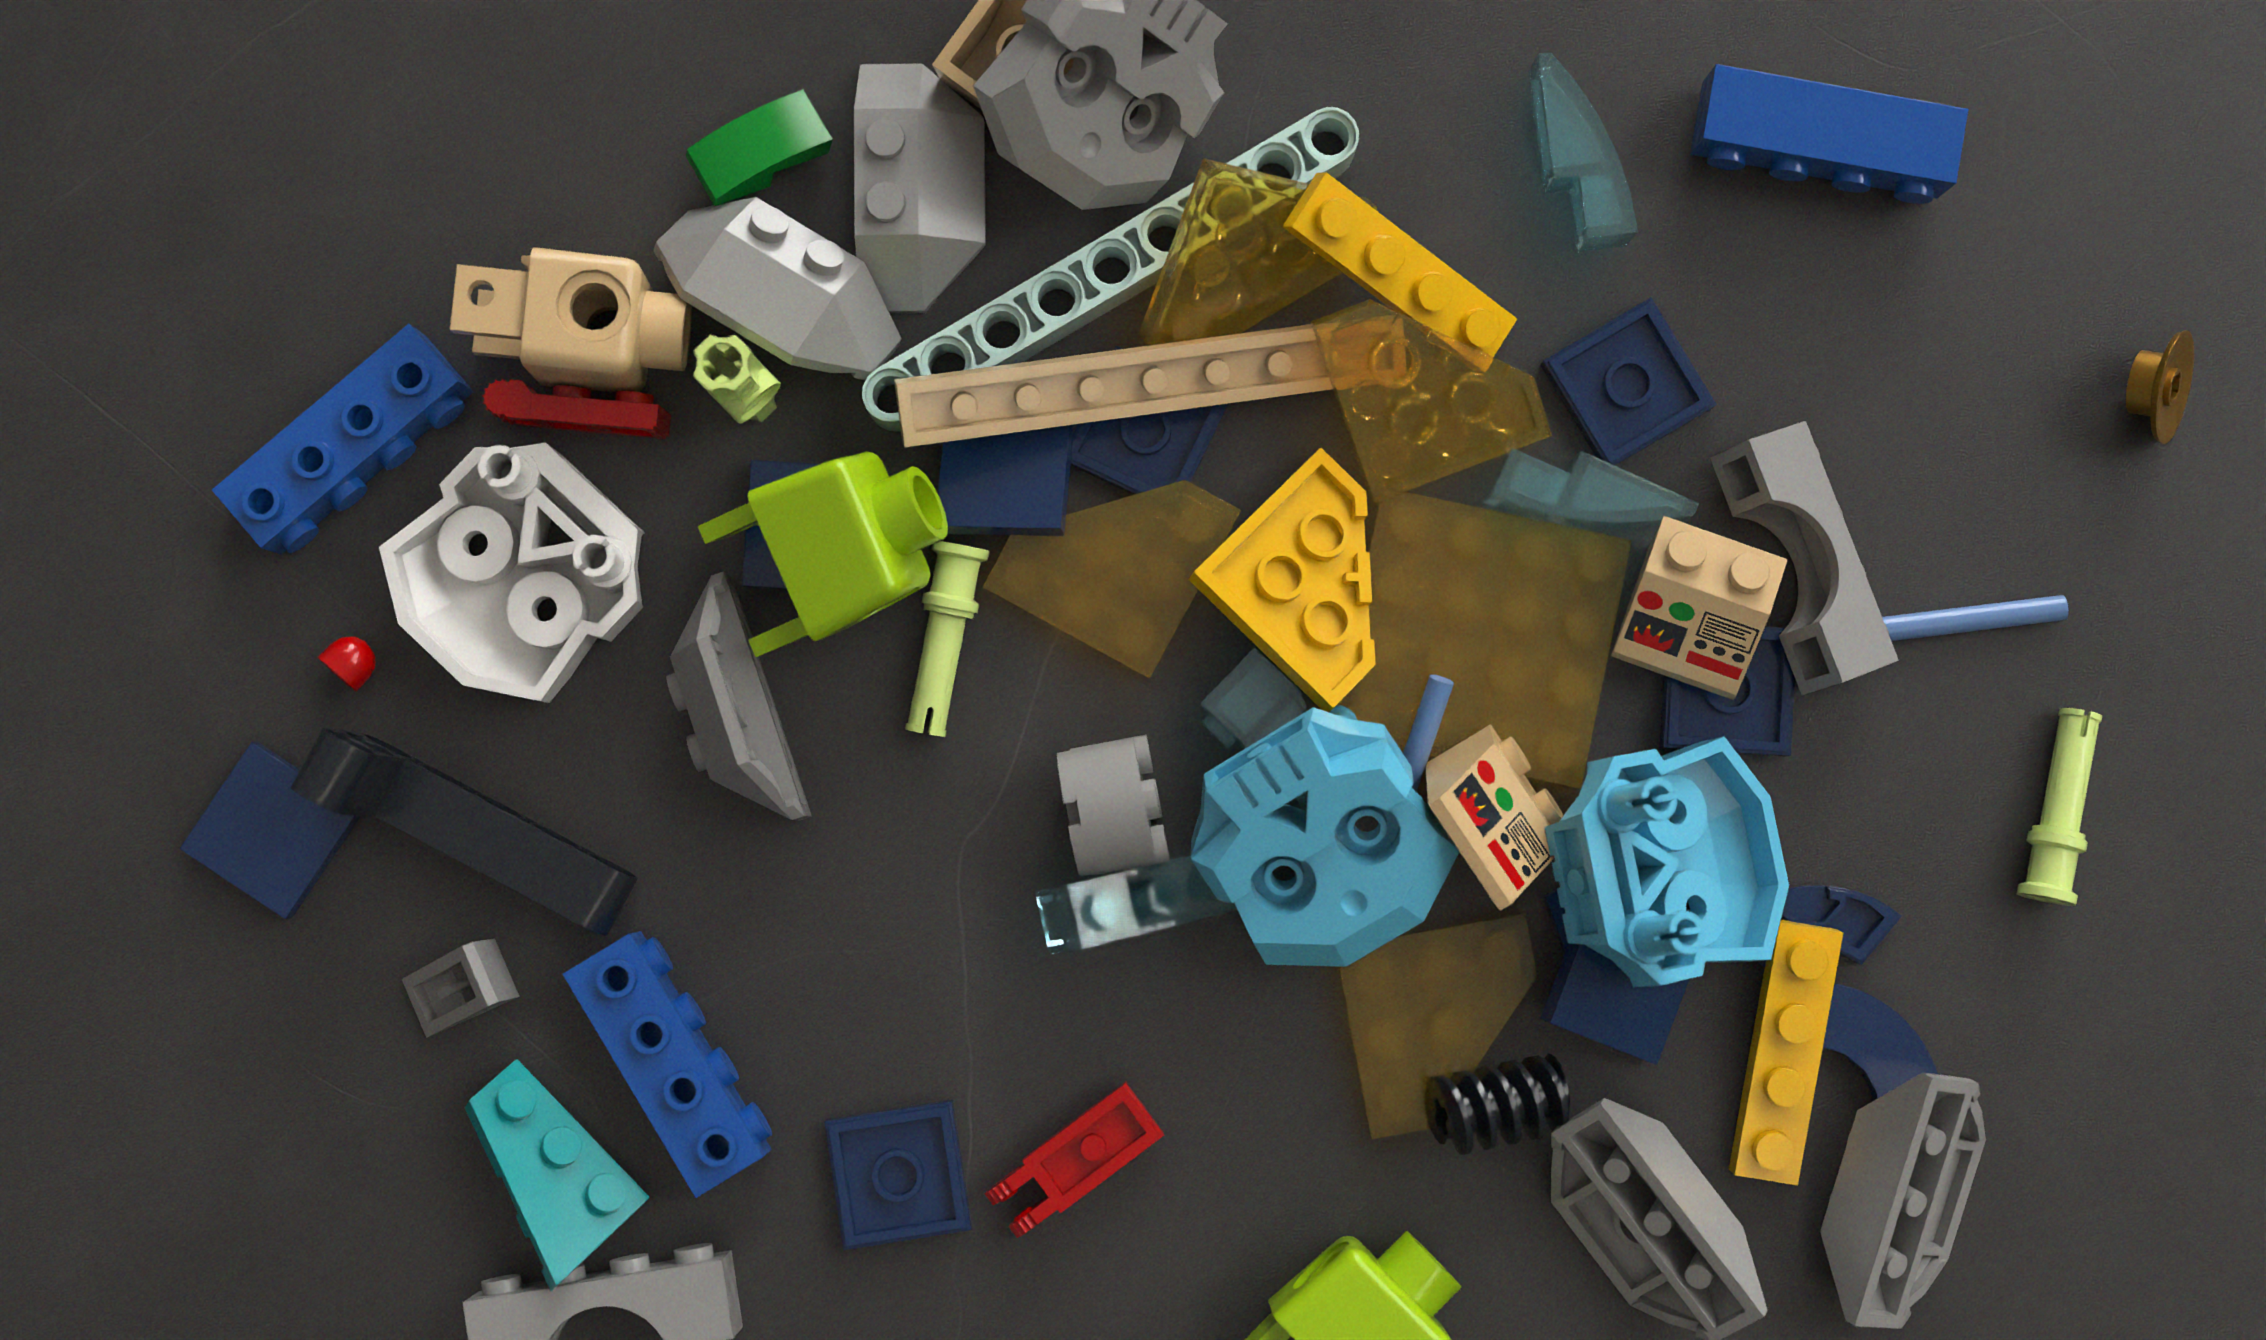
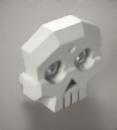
(483, 608)

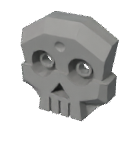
(1077, 125)

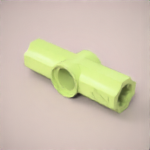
(736, 378)

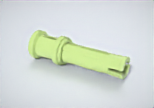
(949, 606)
(2057, 837)

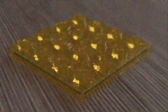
(1501, 610)

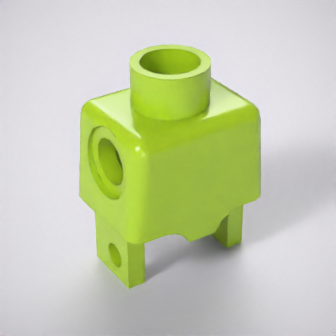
(841, 541)
(1362, 1297)

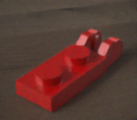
(575, 410)
(1080, 1156)

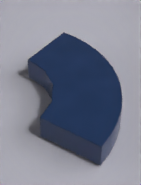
(1857, 915)
(1875, 1040)

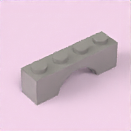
(1836, 618)
(679, 1297)

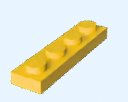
(1395, 265)
(1785, 1053)

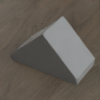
(460, 986)

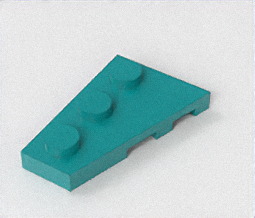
(555, 1172)

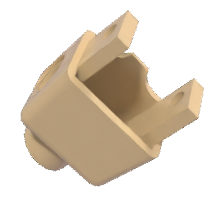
(548, 316)

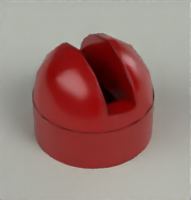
(349, 660)

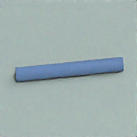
(1977, 617)
(1427, 724)

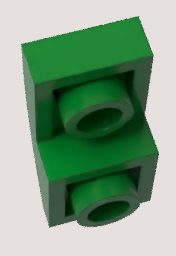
(756, 145)

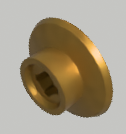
(2161, 385)

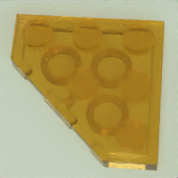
(1232, 257)
(1422, 399)
(1118, 570)
(1431, 1010)

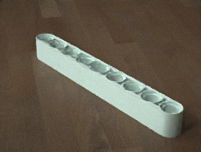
(1076, 272)

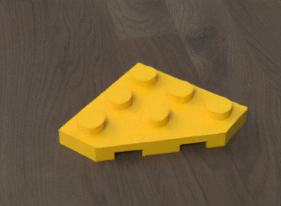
(1302, 580)

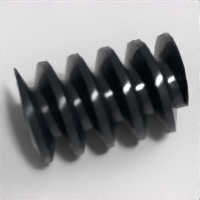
(1497, 1100)

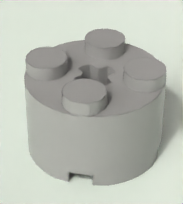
(1112, 806)

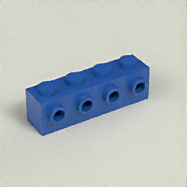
(1828, 133)
(344, 442)
(669, 1062)

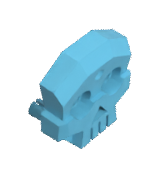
(1634, 870)
(1348, 883)

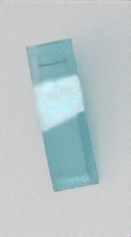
(1580, 158)
(1585, 496)

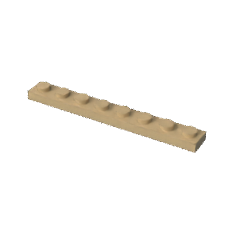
(1109, 385)

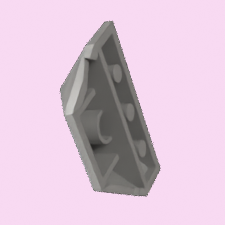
(916, 183)
(780, 287)
(732, 705)
(1902, 1195)
(1654, 1221)

